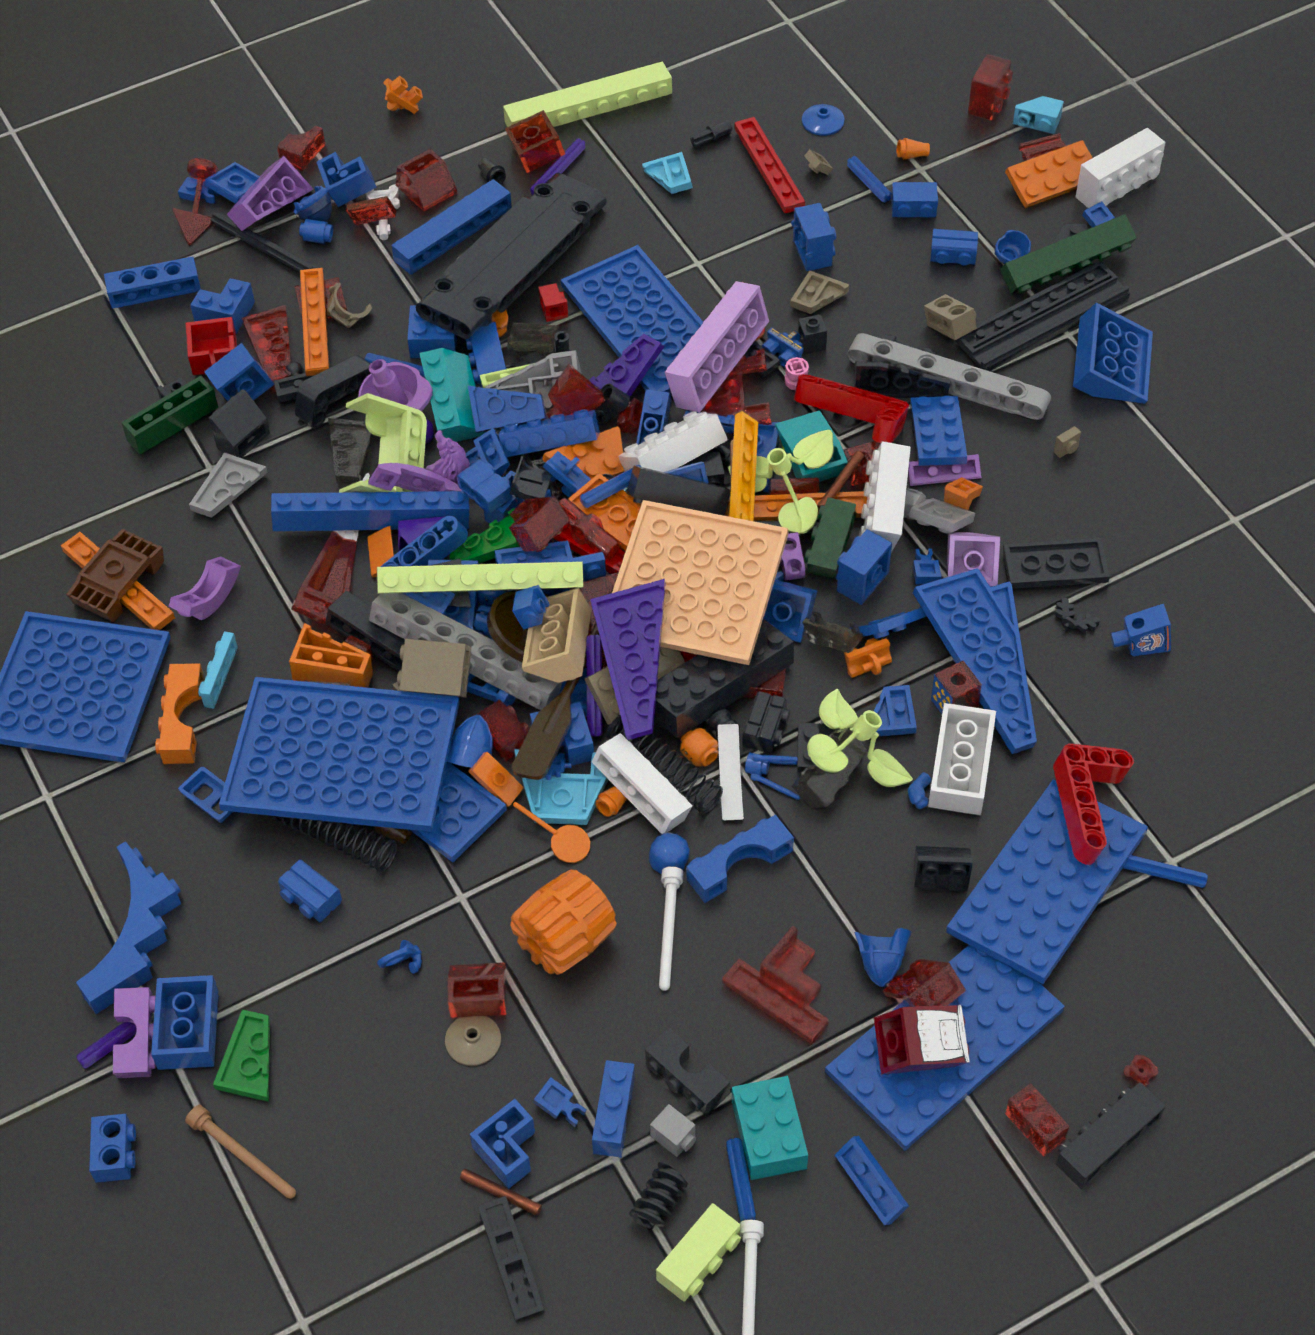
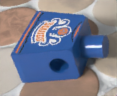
(1145, 632)

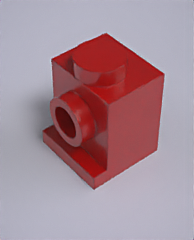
(553, 303)

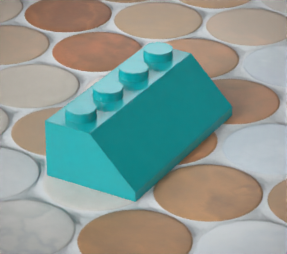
(450, 400)

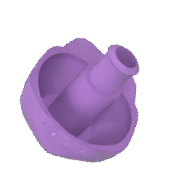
(397, 383)

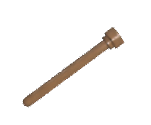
(200, 1119)

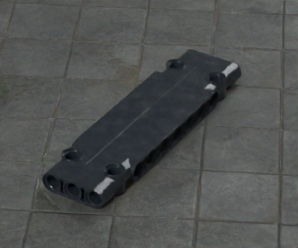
(511, 255)

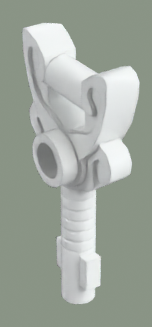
(383, 228)

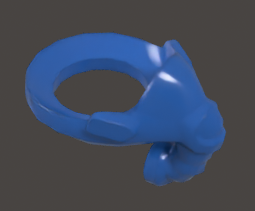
(406, 951)

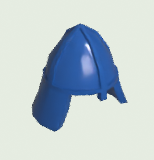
(470, 742)
(883, 955)

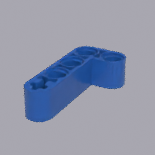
(445, 534)

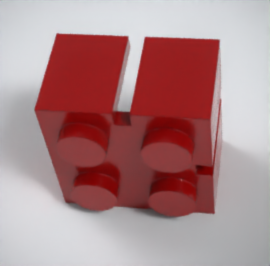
(209, 342)

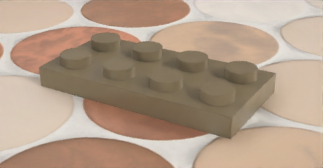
(602, 687)

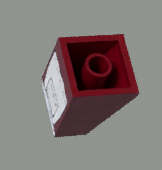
(921, 1039)

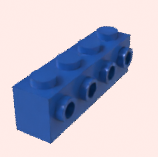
(549, 433)

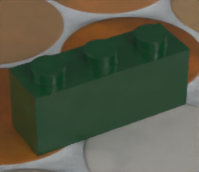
(830, 537)

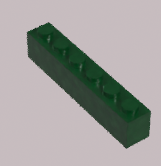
(1068, 254)

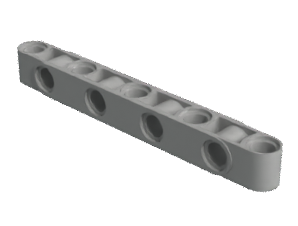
(965, 380)

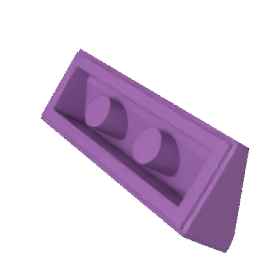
(943, 473)

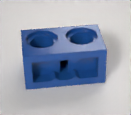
(104, 1148)

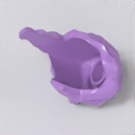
(452, 459)

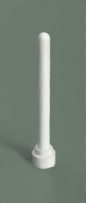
(672, 879)
(751, 1232)

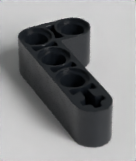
(327, 387)

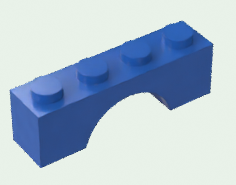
(765, 841)

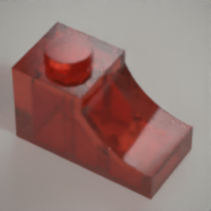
(302, 148)

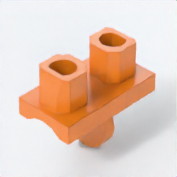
(401, 98)
(868, 658)

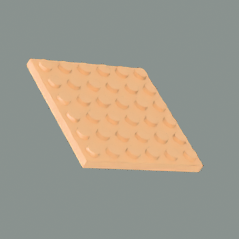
(714, 576)

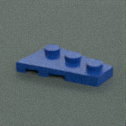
(499, 407)

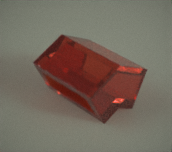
(630, 418)

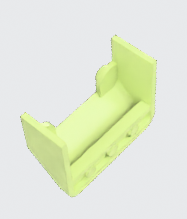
(400, 433)

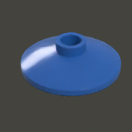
(823, 119)

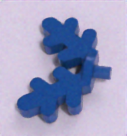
(558, 766)

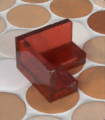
(785, 965)

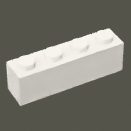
(641, 783)

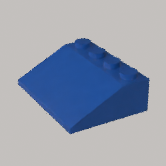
(1112, 356)

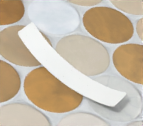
(730, 772)

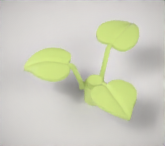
(814, 452)
(827, 756)

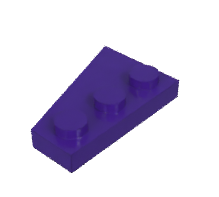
(631, 366)

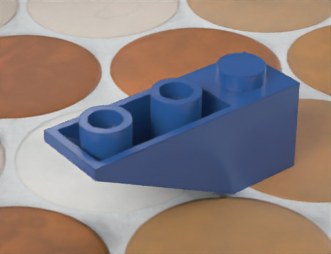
(654, 413)

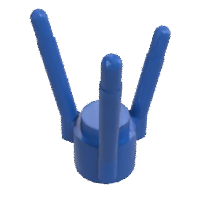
(759, 764)

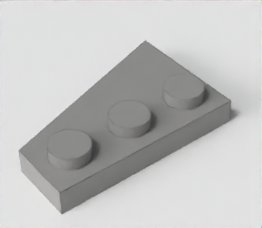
(226, 483)

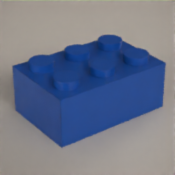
(185, 1022)

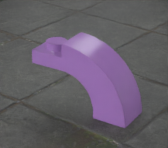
(209, 591)

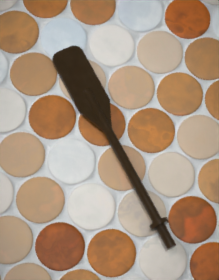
(547, 732)

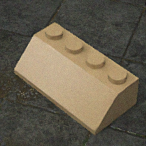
(559, 644)

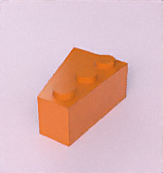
(326, 660)

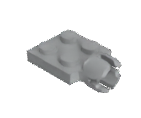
(935, 512)

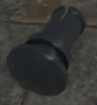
(561, 342)

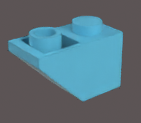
(1039, 114)

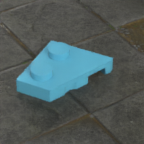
(669, 172)

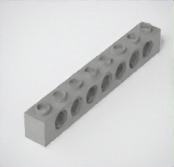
(487, 660)

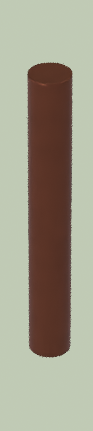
(842, 478)
(500, 1191)

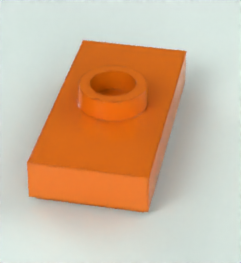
(496, 779)

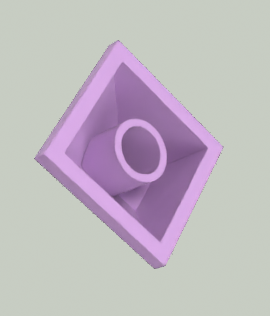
(973, 551)

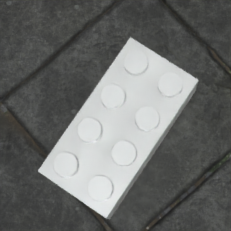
(1120, 169)
(676, 444)
(886, 491)
(962, 759)

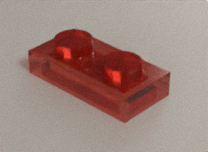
(371, 210)

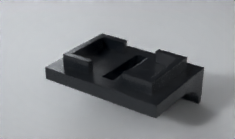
(530, 481)

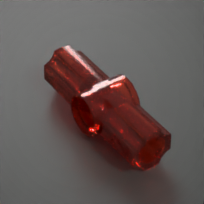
(589, 530)

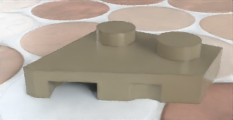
(817, 292)

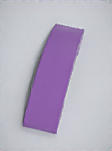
(410, 478)

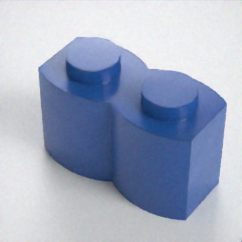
(484, 486)

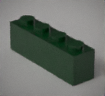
(170, 414)

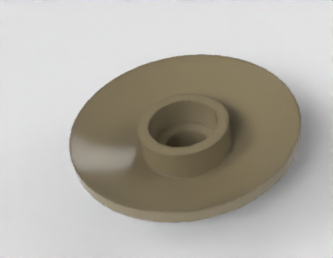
(473, 1050)

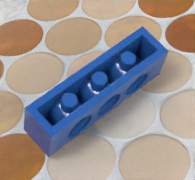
(152, 282)

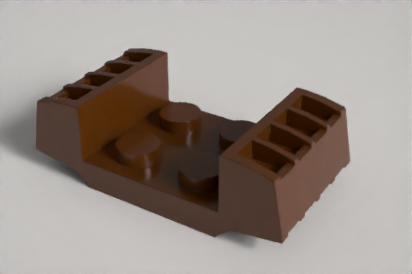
(113, 572)

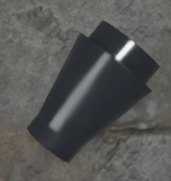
(492, 171)

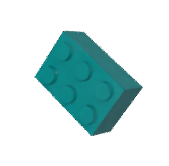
(769, 1128)

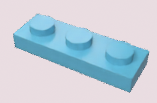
(218, 670)

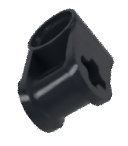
(614, 403)

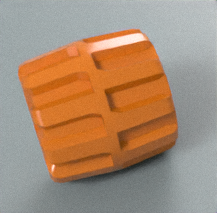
(563, 921)

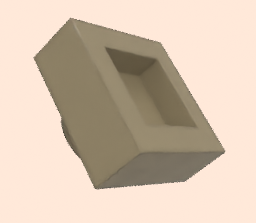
(818, 162)
(1067, 442)

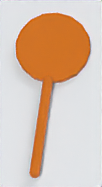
(567, 843)

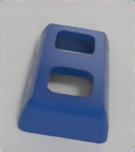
(198, 779)

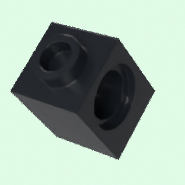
(812, 334)

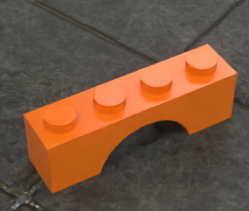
(177, 740)

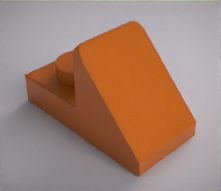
(962, 492)

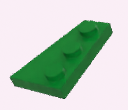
(483, 546)
(246, 1060)

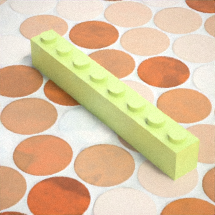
(595, 96)
(479, 577)

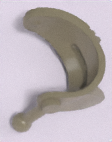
(341, 315)

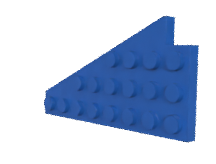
(983, 630)

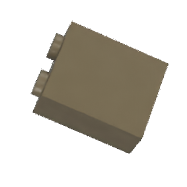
(434, 667)

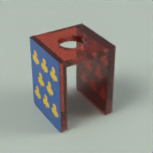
(946, 692)

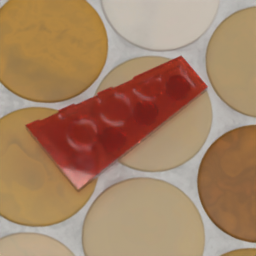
(270, 340)

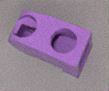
(792, 559)

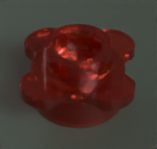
(1144, 1063)

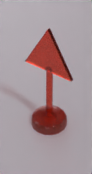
(190, 222)

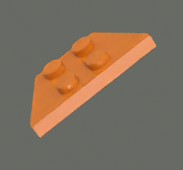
(596, 455)

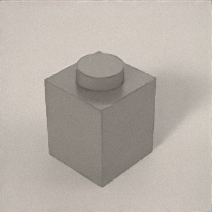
(673, 1130)

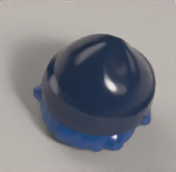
(315, 206)

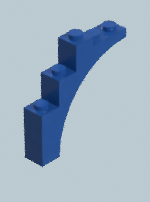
(143, 931)

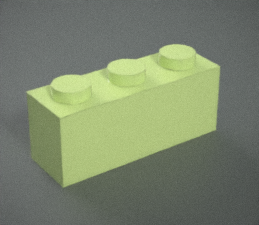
(699, 1253)

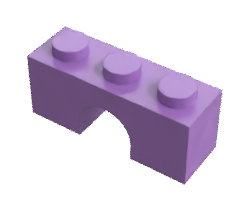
(135, 1057)

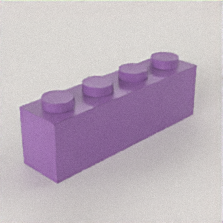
(270, 192)

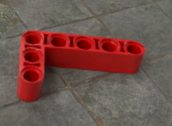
(883, 411)
(1074, 775)

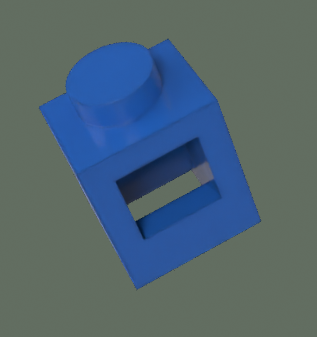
(530, 606)

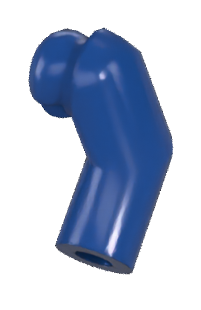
(916, 791)

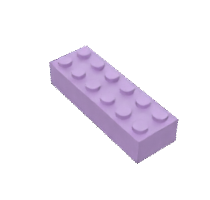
(717, 346)

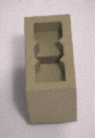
(950, 317)

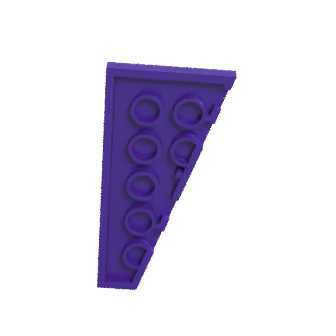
(631, 642)

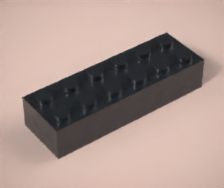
(711, 684)

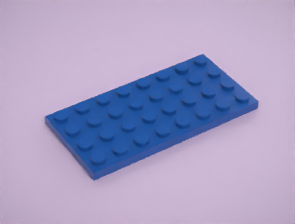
(630, 299)
(1038, 891)
(1000, 1015)

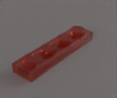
(775, 1001)

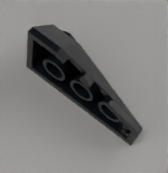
(898, 381)

